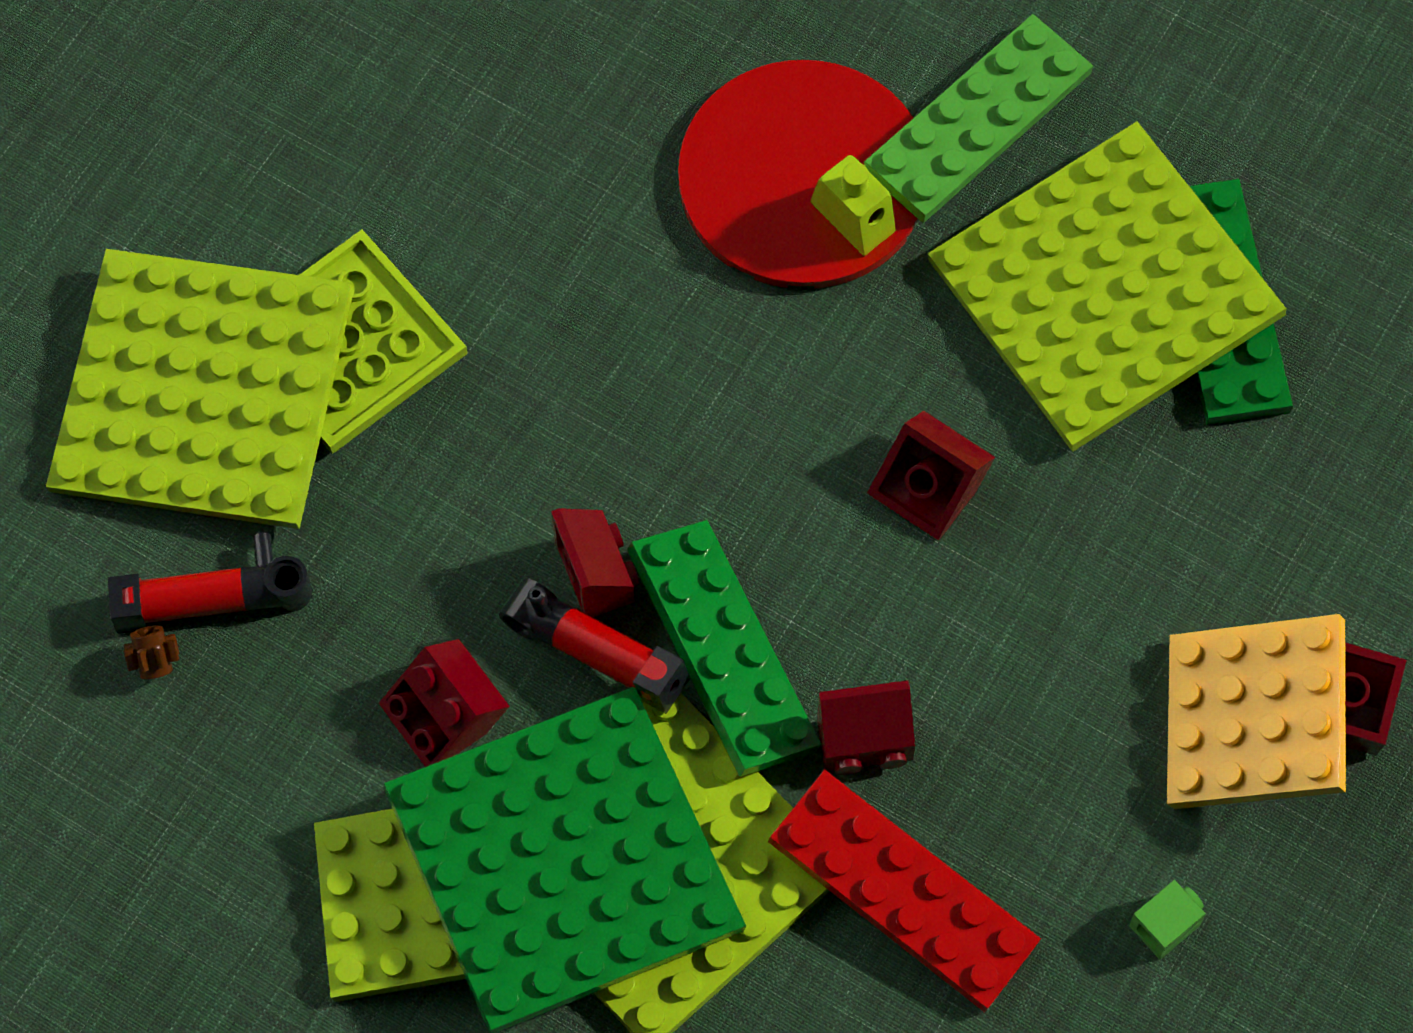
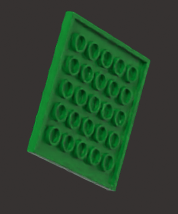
(563, 859)

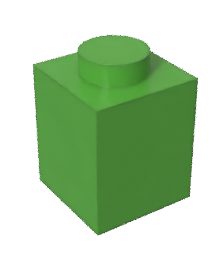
(1168, 918)

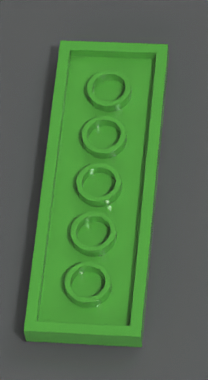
(978, 118)

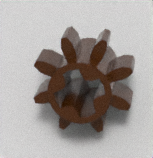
(151, 652)

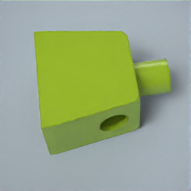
(849, 198)

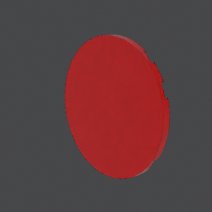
(757, 161)

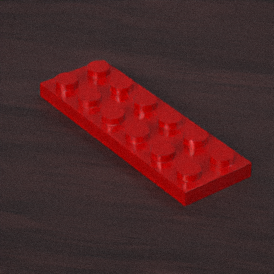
(904, 890)

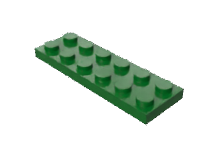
(1252, 376)
(723, 648)

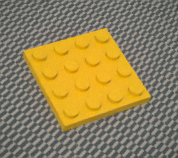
(1257, 712)

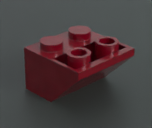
(443, 702)

